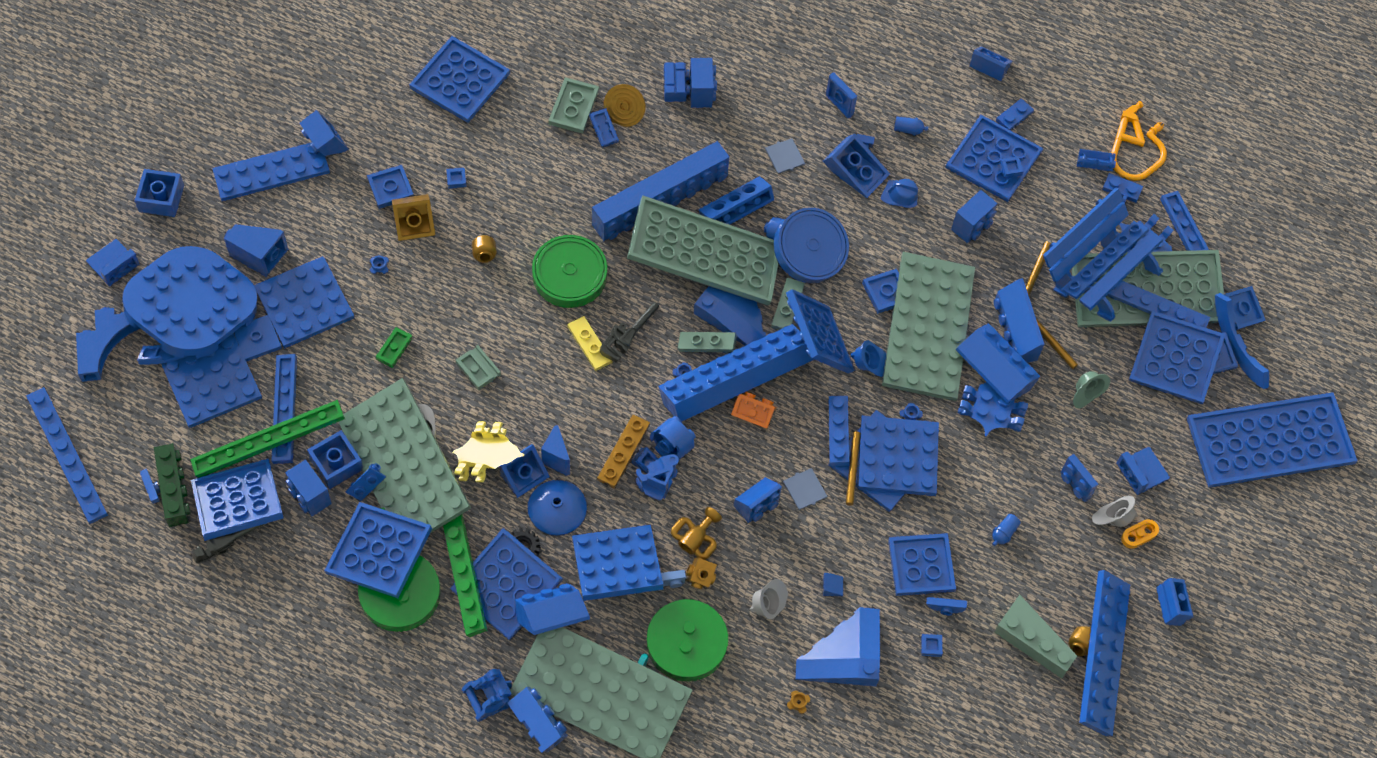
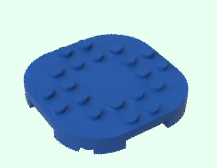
(190, 301)

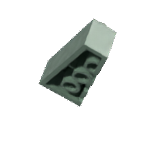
(1035, 638)

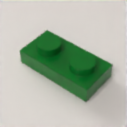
(394, 347)

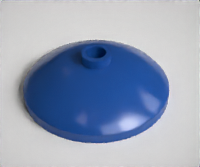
(558, 518)

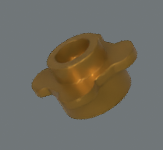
(798, 696)

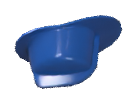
(900, 193)
(870, 358)

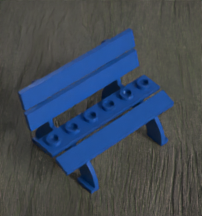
(1083, 237)

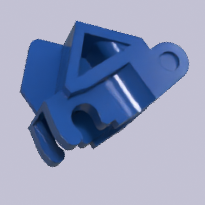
(659, 477)
(496, 691)

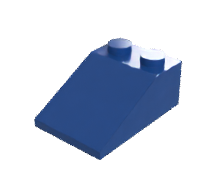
(856, 165)

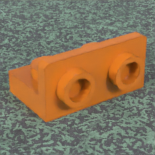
(754, 410)

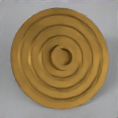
(625, 105)

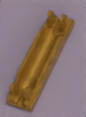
(623, 451)

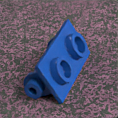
(1096, 160)
(366, 482)

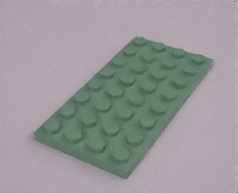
(704, 250)
(1186, 279)
(928, 326)
(398, 438)
(603, 692)

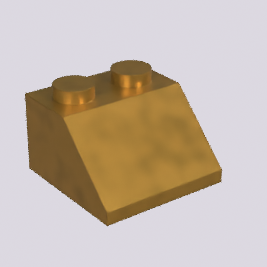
(413, 217)

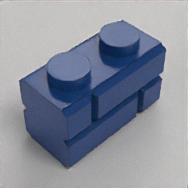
(675, 82)
(1174, 602)

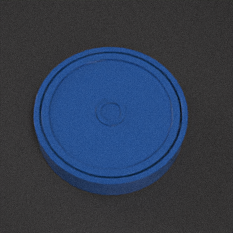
(811, 245)

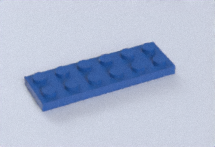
(269, 171)

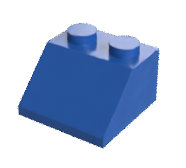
(322, 134)

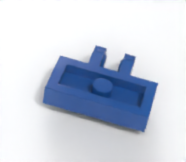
(1128, 189)

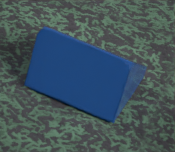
(643, 458)
(832, 585)

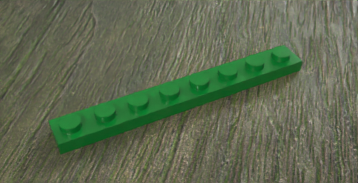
(267, 439)
(464, 577)

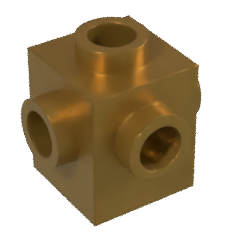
(701, 566)

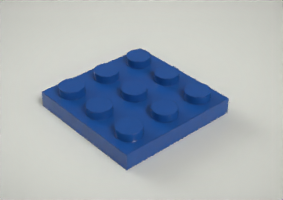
(921, 564)

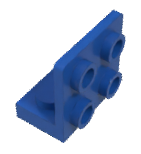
(113, 262)
(1142, 470)

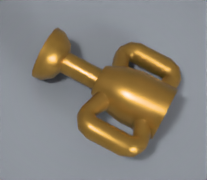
(696, 535)

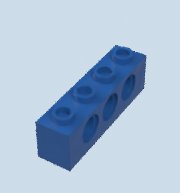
(739, 202)

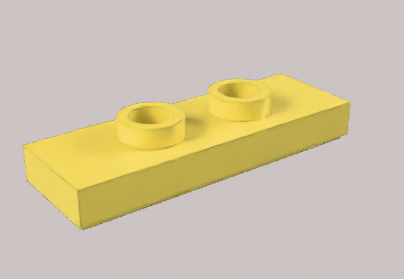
(588, 342)

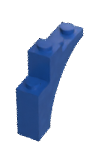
(96, 345)

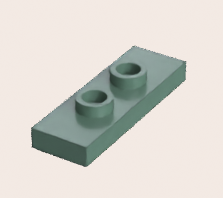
(784, 314)
(707, 341)

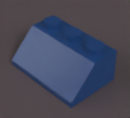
(551, 609)

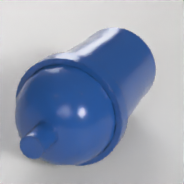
(909, 125)
(1004, 531)

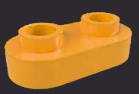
(1138, 533)

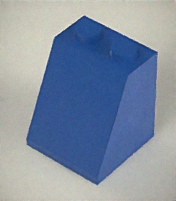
(256, 247)

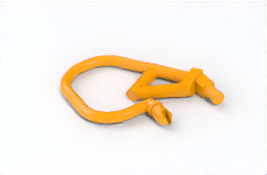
(1130, 116)

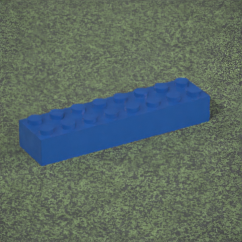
(668, 186)
(734, 373)

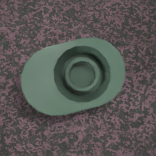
(1089, 388)

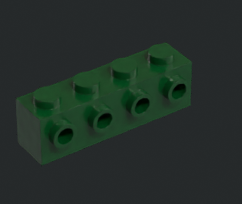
(171, 486)

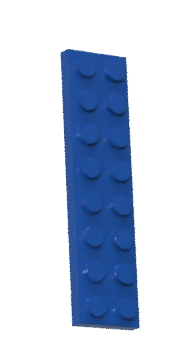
(1105, 654)

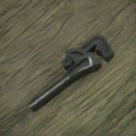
(622, 337)
(219, 545)

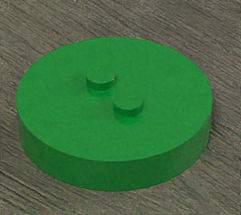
(569, 271)
(412, 608)
(687, 640)

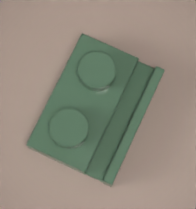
(478, 367)

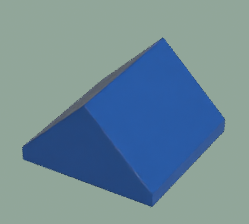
(990, 63)
(554, 452)
(524, 471)

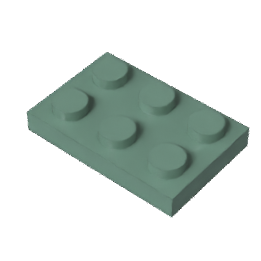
(573, 105)

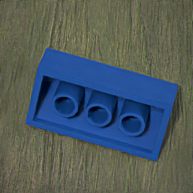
(1019, 320)
(998, 363)

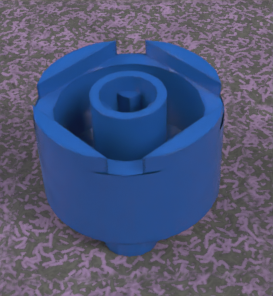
(673, 438)

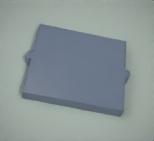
(784, 156)
(805, 489)

